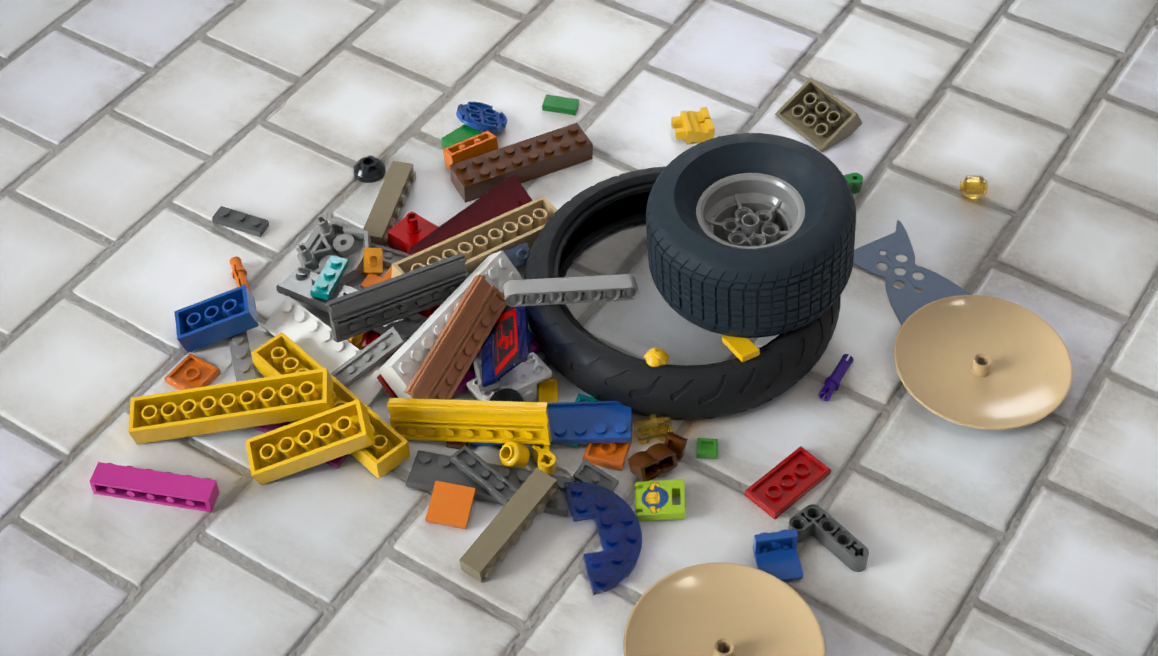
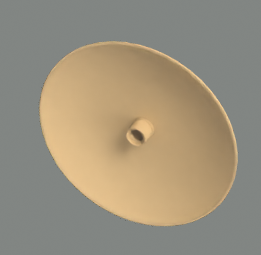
(983, 362)
(720, 610)

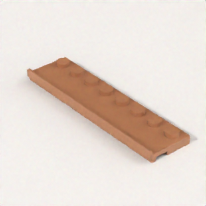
(458, 342)

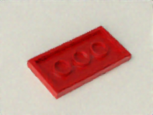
(787, 482)

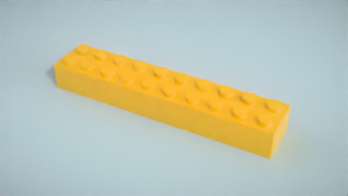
(284, 356)
(230, 406)

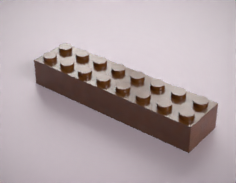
(526, 159)

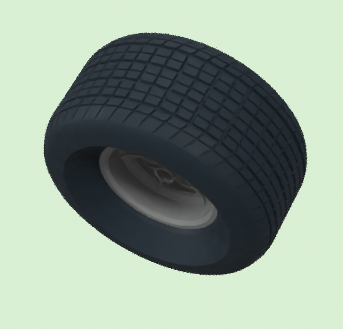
(751, 234)

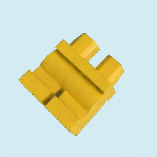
(693, 126)

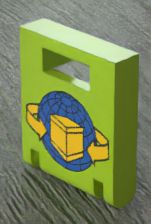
(655, 500)

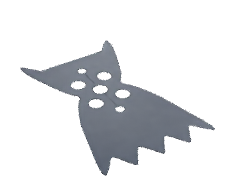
(904, 300)

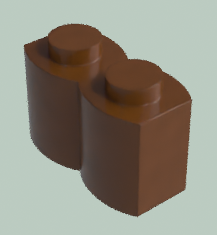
(652, 462)

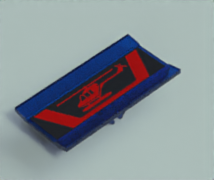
(505, 345)

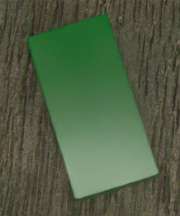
(560, 104)

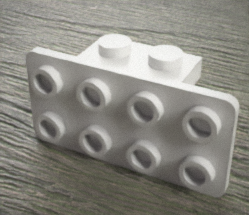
(521, 378)

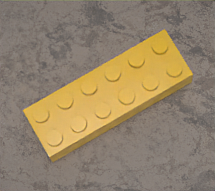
(309, 442)

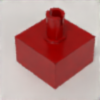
(409, 231)

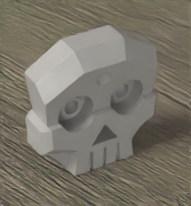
(337, 241)

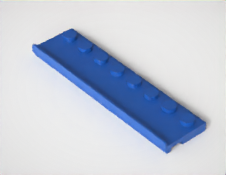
(586, 423)

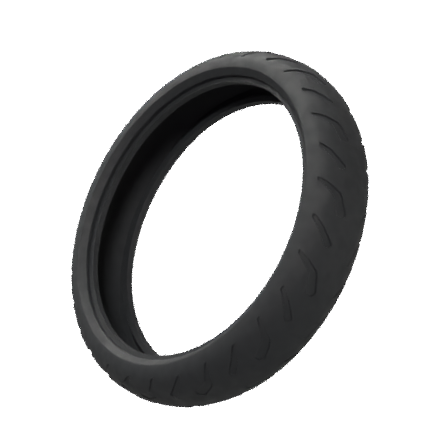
(610, 375)

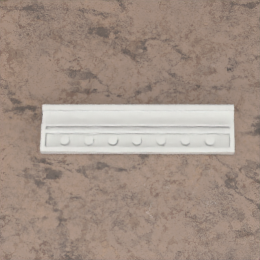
(318, 342)

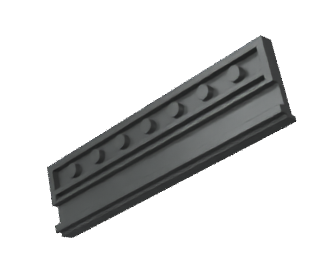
(299, 286)
(395, 298)
(436, 467)

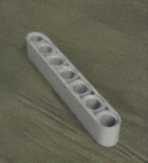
(570, 290)

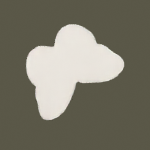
(220, 361)

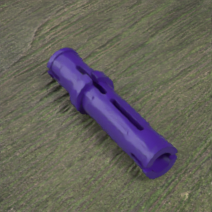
(832, 382)

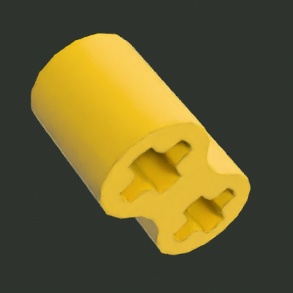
(544, 458)

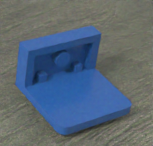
(778, 554)

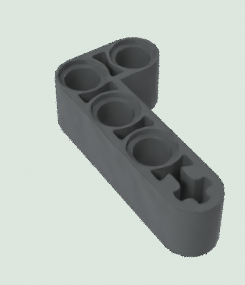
(818, 523)

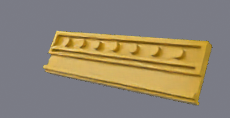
(470, 420)

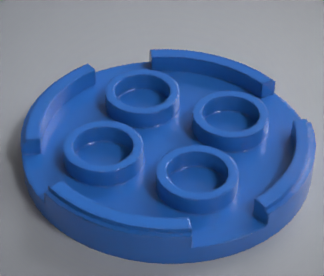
(481, 117)

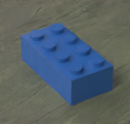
(216, 318)

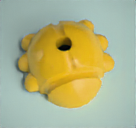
(656, 357)

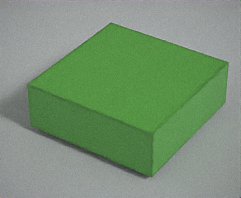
(707, 448)

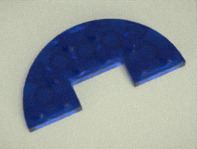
(617, 532)

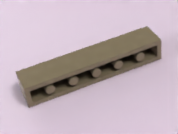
(390, 201)
(509, 525)

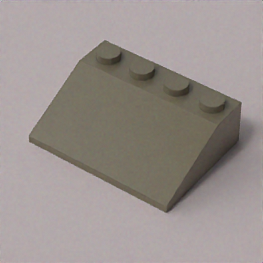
(819, 116)

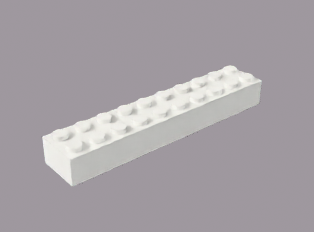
(407, 359)

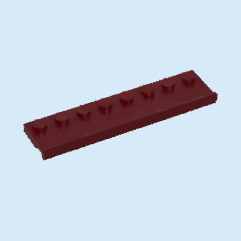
(499, 200)

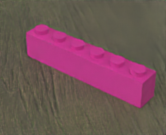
(154, 487)

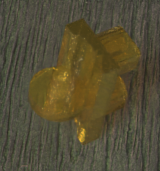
(653, 429)

